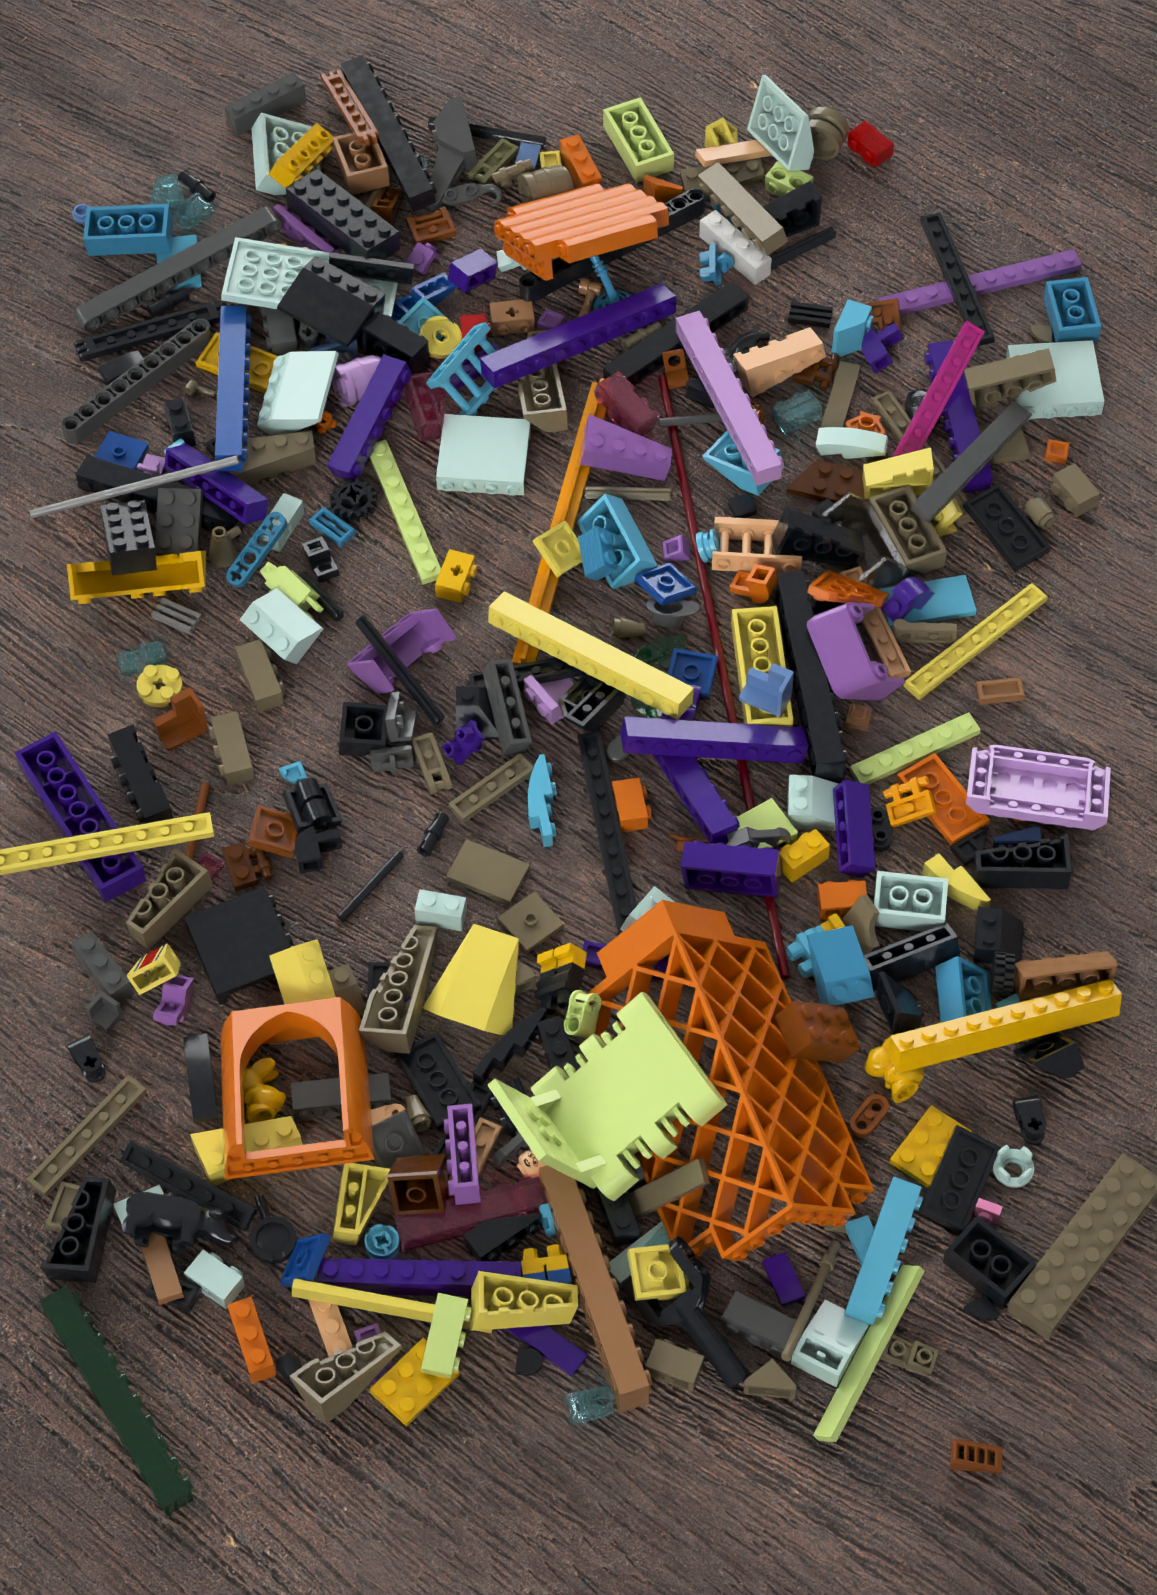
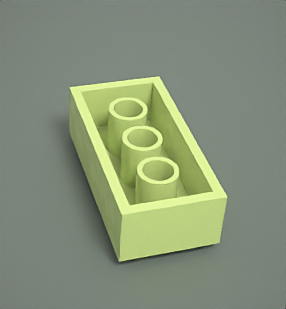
(638, 139)

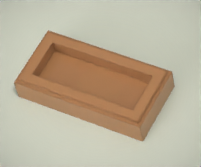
(1000, 691)

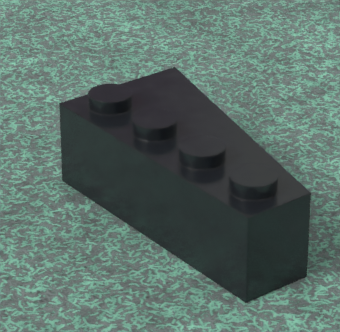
(796, 209)
(138, 776)
(1025, 866)

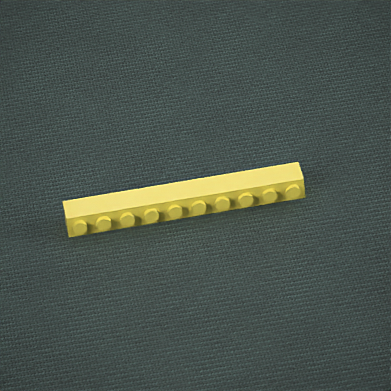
(591, 655)

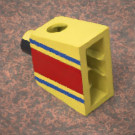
(160, 967)

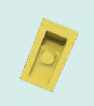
(944, 520)

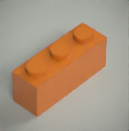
(579, 162)
(251, 1340)

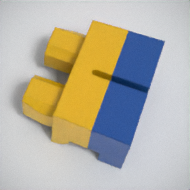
(554, 1265)

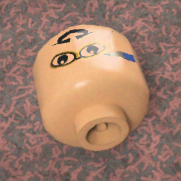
(529, 1164)

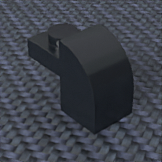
(310, 845)

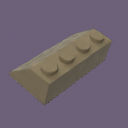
(911, 535)

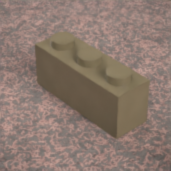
(260, 675)
(231, 748)

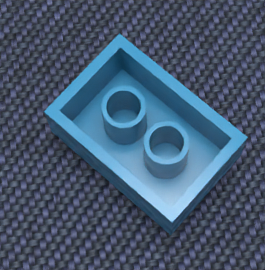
(1072, 310)

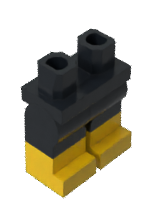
(560, 975)

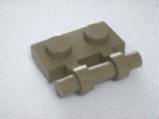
(506, 176)

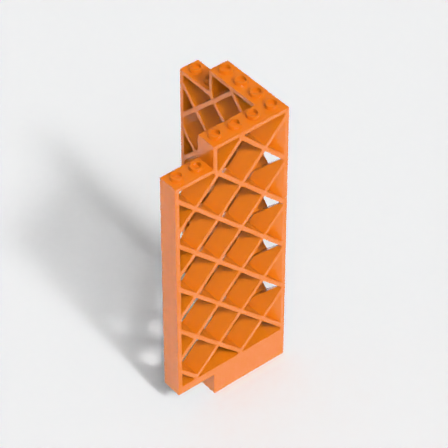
(782, 1098)

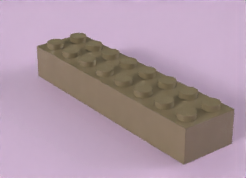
(1084, 1247)

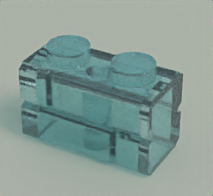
(796, 412)

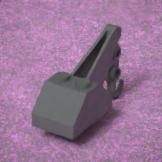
(454, 155)

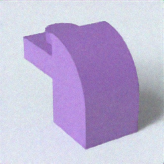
(175, 1000)

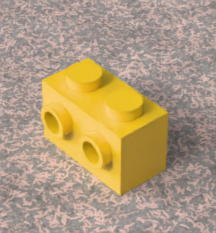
(803, 855)

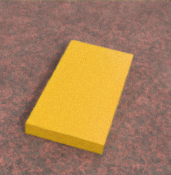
(260, 363)

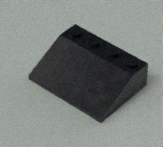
(331, 301)

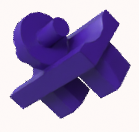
(467, 741)

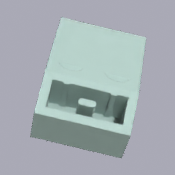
(829, 1343)

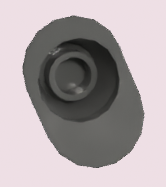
(671, 614)

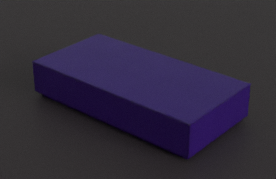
(783, 1279)

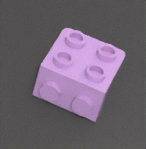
(546, 696)

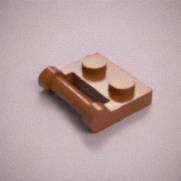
(431, 226)

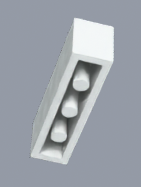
(747, 259)

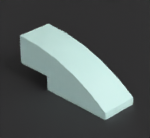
(851, 442)

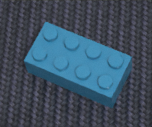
(128, 229)

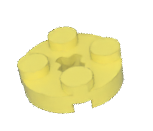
(446, 328)
(158, 674)

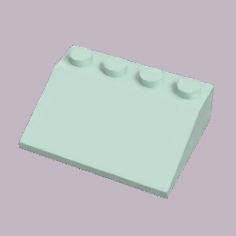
(781, 127)
(271, 140)
(297, 391)

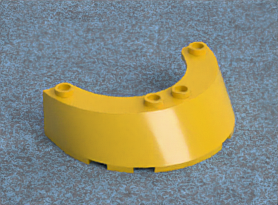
(172, 573)

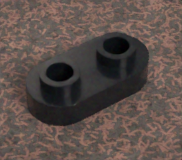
(881, 827)

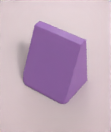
(676, 549)

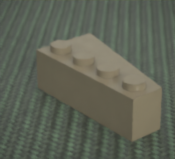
(1008, 378)
(169, 898)

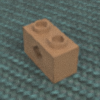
(511, 317)

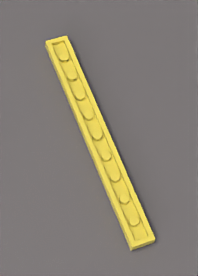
(106, 843)

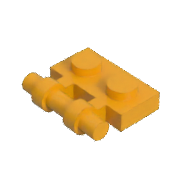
(912, 807)

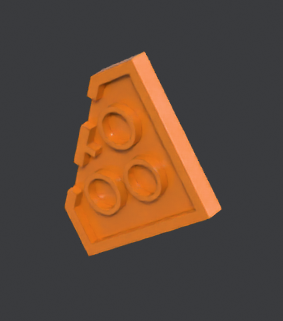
(842, 589)

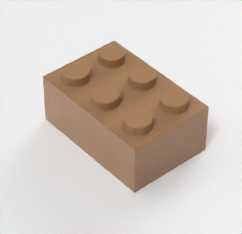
(360, 165)

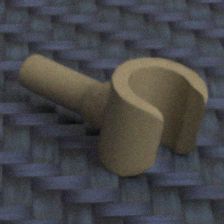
(193, 387)

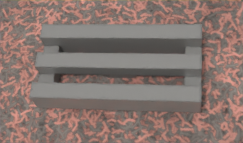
(177, 612)

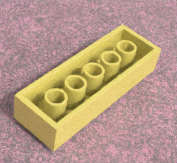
(758, 646)

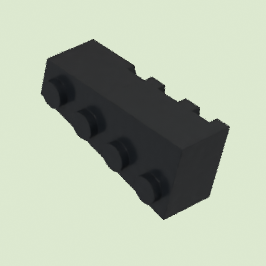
(817, 540)
(82, 1238)

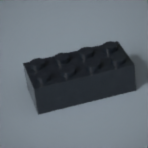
(128, 537)

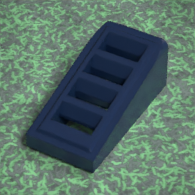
(1010, 840)

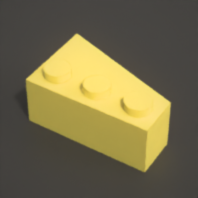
(898, 471)

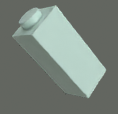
(293, 511)

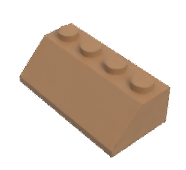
(1062, 973)

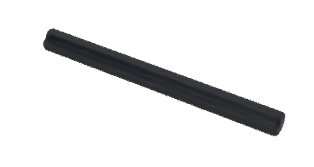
(497, 134)
(399, 670)

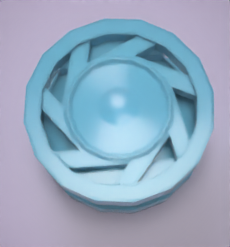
(707, 543)
(382, 1242)

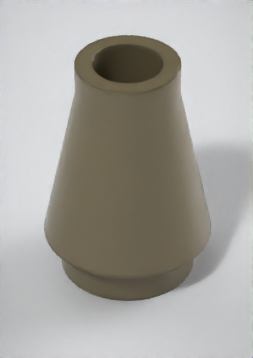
(625, 628)
(418, 1114)

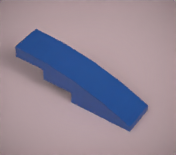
(433, 290)

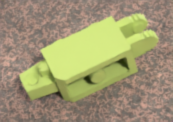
(292, 586)

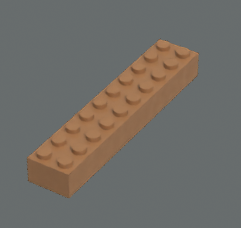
(596, 1290)

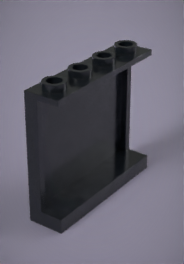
(237, 941)

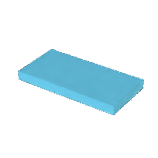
(949, 602)

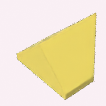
(720, 133)

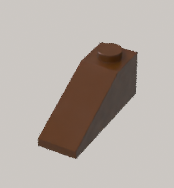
(388, 203)

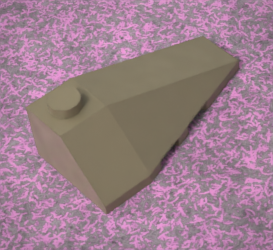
(338, 1380)

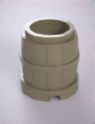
(544, 182)

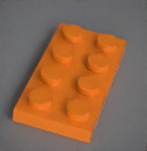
(953, 816)

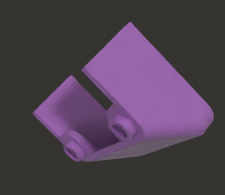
(409, 639)
(845, 655)

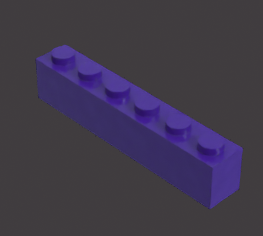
(369, 418)
(218, 486)
(699, 796)

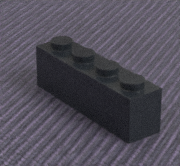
(913, 954)

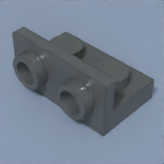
(398, 720)

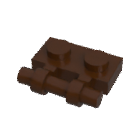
(812, 373)
(240, 866)

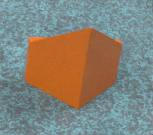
(660, 190)

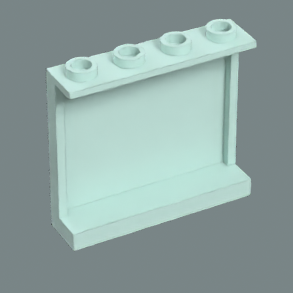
(1076, 385)
(483, 454)

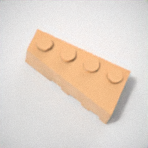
(778, 361)

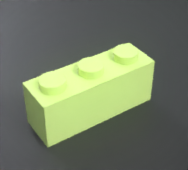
(445, 1336)

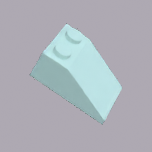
(811, 803)

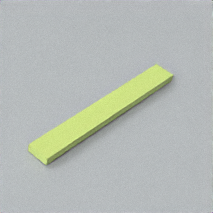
(868, 1355)

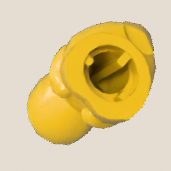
(901, 1084)
(262, 1100)

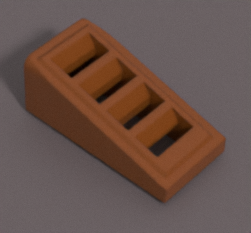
(968, 1446)

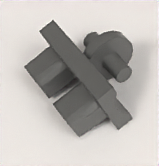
(392, 758)

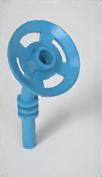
(613, 295)

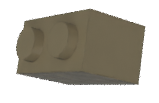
(1075, 490)
(675, 1365)

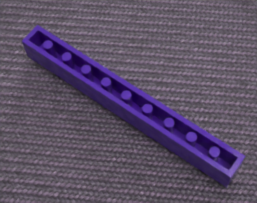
(578, 335)

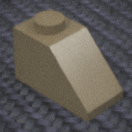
(347, 988)

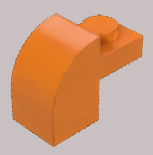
(756, 584)

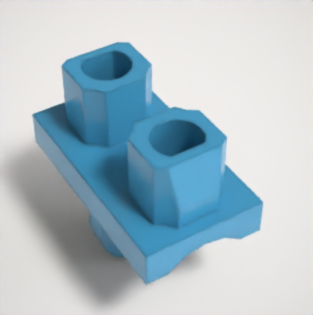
(717, 264)

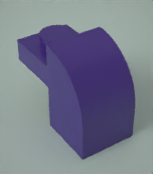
(876, 345)
(907, 595)

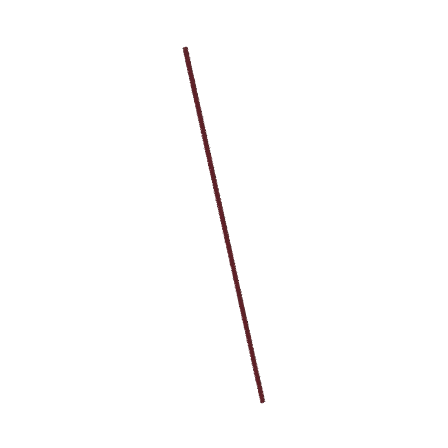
(718, 650)

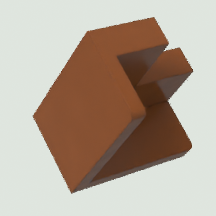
(183, 722)

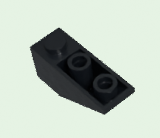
(497, 1235)

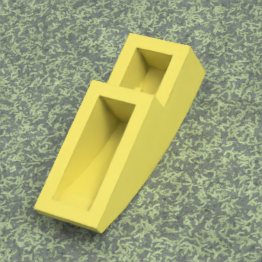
(960, 884)

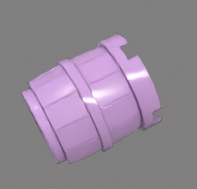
(353, 378)

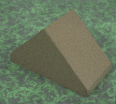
(770, 1382)

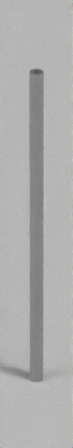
(136, 486)

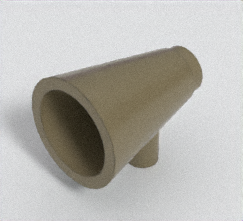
(222, 550)

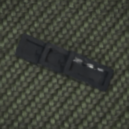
(515, 1041)
(200, 1078)

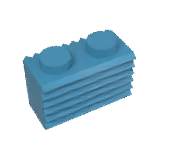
(597, 553)

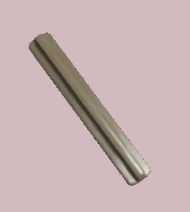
(629, 493)

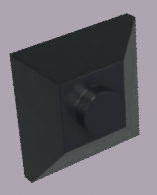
(474, 705)
(898, 1005)
(1053, 1054)

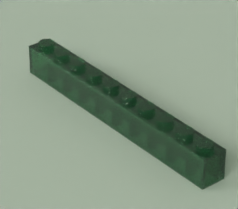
(117, 1401)

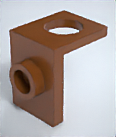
(676, 374)

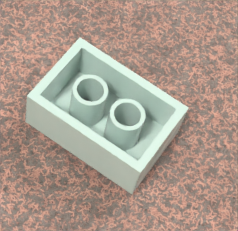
(910, 901)

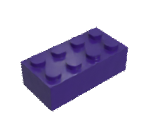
(731, 868)

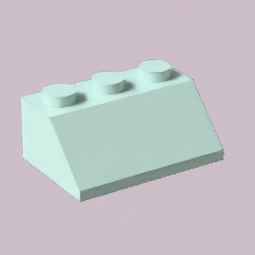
(282, 625)

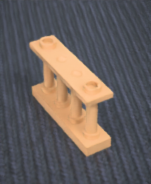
(747, 531)

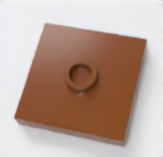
(273, 831)

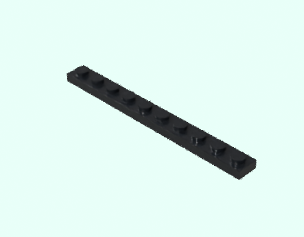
(607, 826)

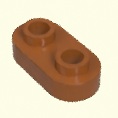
(868, 1117)

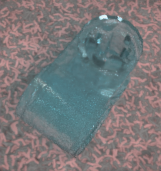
(192, 212)
(588, 1404)

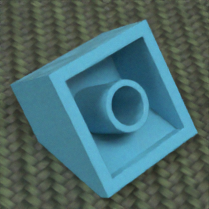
(851, 328)

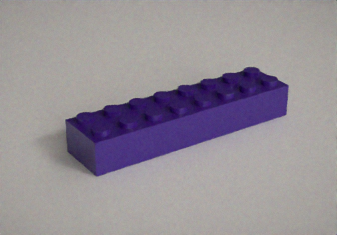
(77, 812)

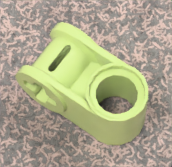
(581, 1016)

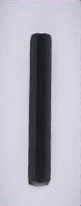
(803, 246)

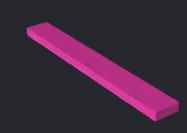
(940, 389)

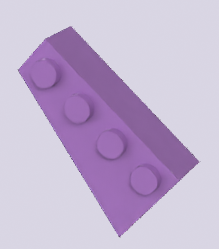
(623, 451)

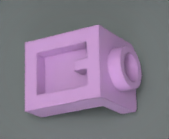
(152, 465)

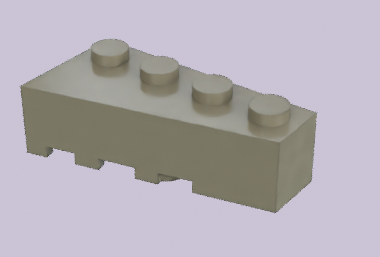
(276, 454)

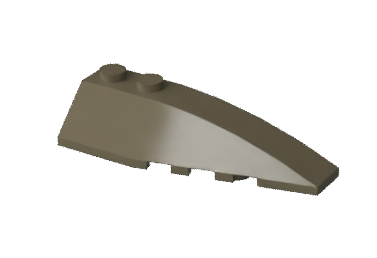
(543, 397)
(387, 1018)

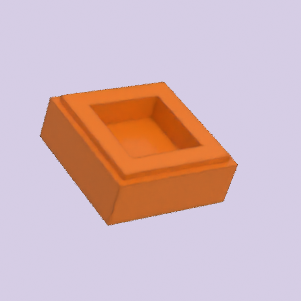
(1057, 451)

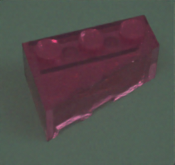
(624, 405)
(425, 406)

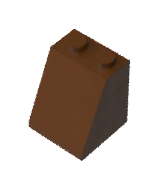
(419, 1184)

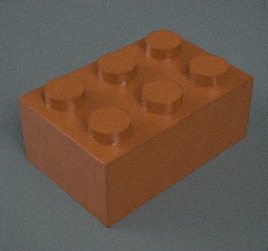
(817, 1031)

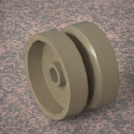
(828, 132)

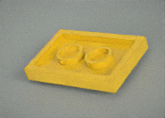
(924, 1146)
(408, 1390)

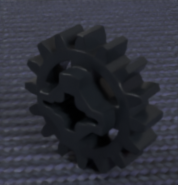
(362, 494)

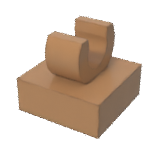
(858, 717)

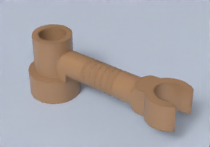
(589, 289)

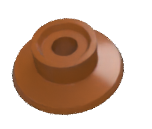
(681, 839)

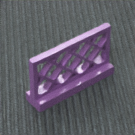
(302, 234)

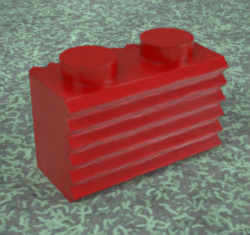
(870, 144)

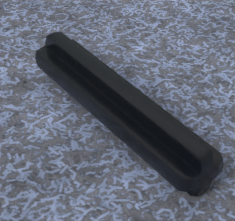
(324, 599)

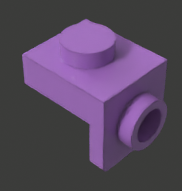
(422, 257)

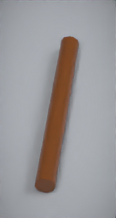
(200, 808)

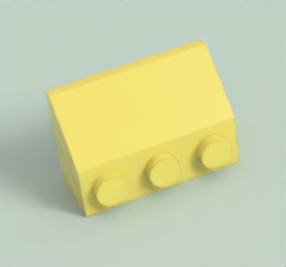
(302, 973)

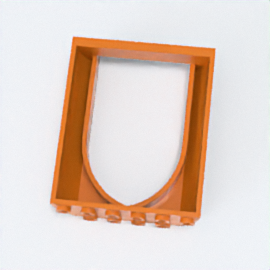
(337, 1025)

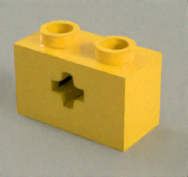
(455, 576)

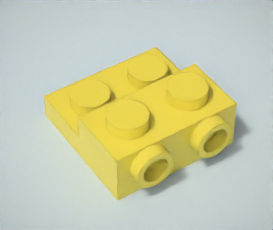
(656, 1273)

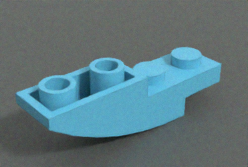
(540, 800)

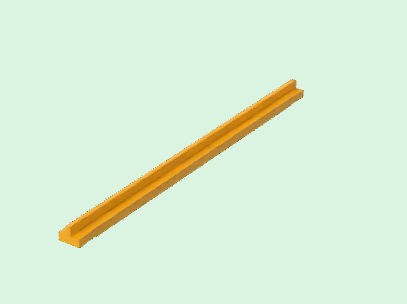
(566, 509)

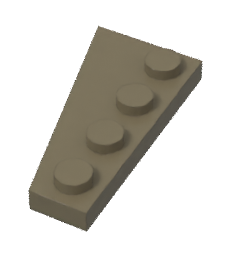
(743, 171)

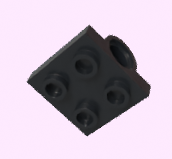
(311, 805)

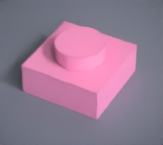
(987, 1211)

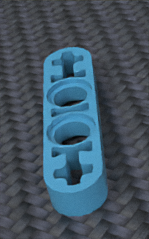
(253, 547)

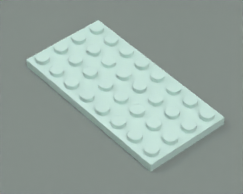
(264, 271)

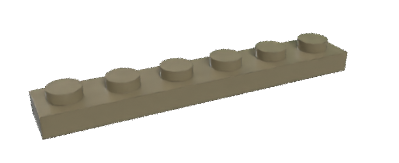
(86, 1136)

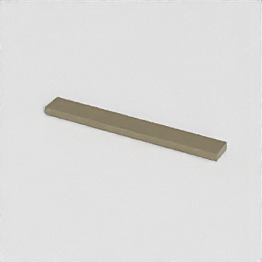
(898, 422)

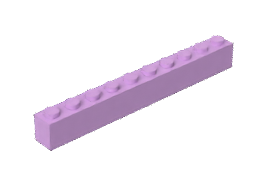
(729, 398)

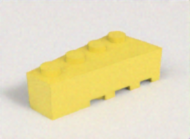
(258, 1136)
(516, 1302)

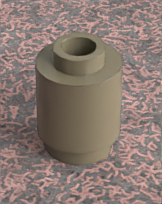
(1040, 513)

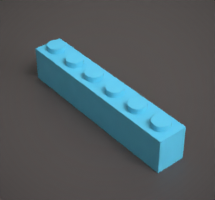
(883, 1250)

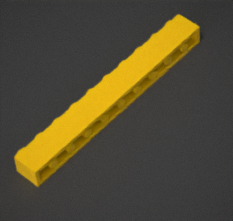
(1004, 1025)

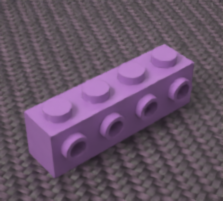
(463, 1153)

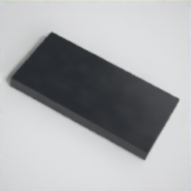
(1006, 527)
(436, 1078)
(959, 1179)

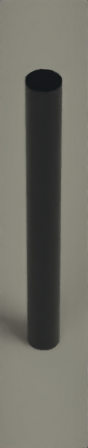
(370, 886)

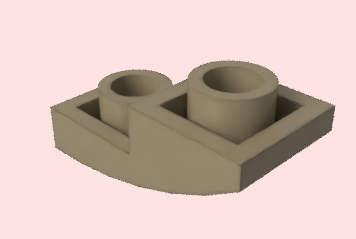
(910, 1355)

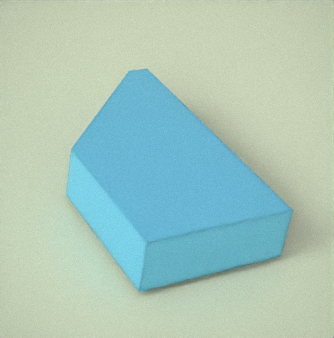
(860, 1234)

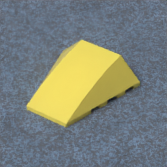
(479, 982)

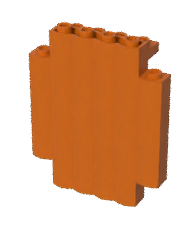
(578, 225)

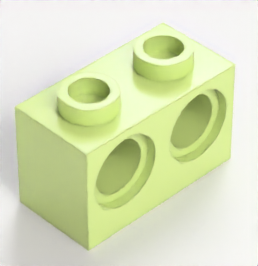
(781, 181)

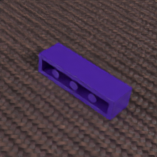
(853, 828)

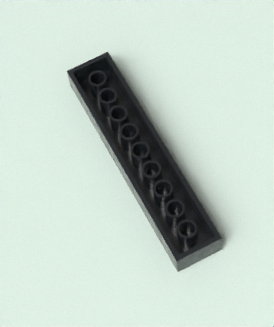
(809, 679)

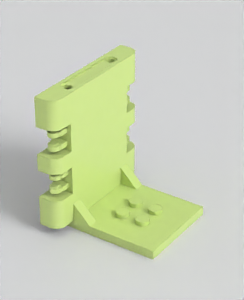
(614, 1101)

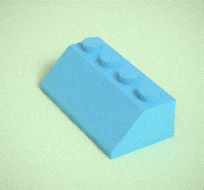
(628, 544)

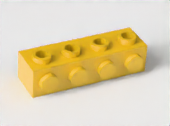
(302, 156)

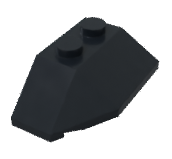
(590, 703)

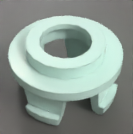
(1022, 1157)

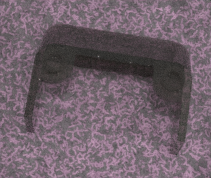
(880, 555)

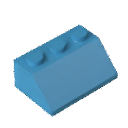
(962, 989)

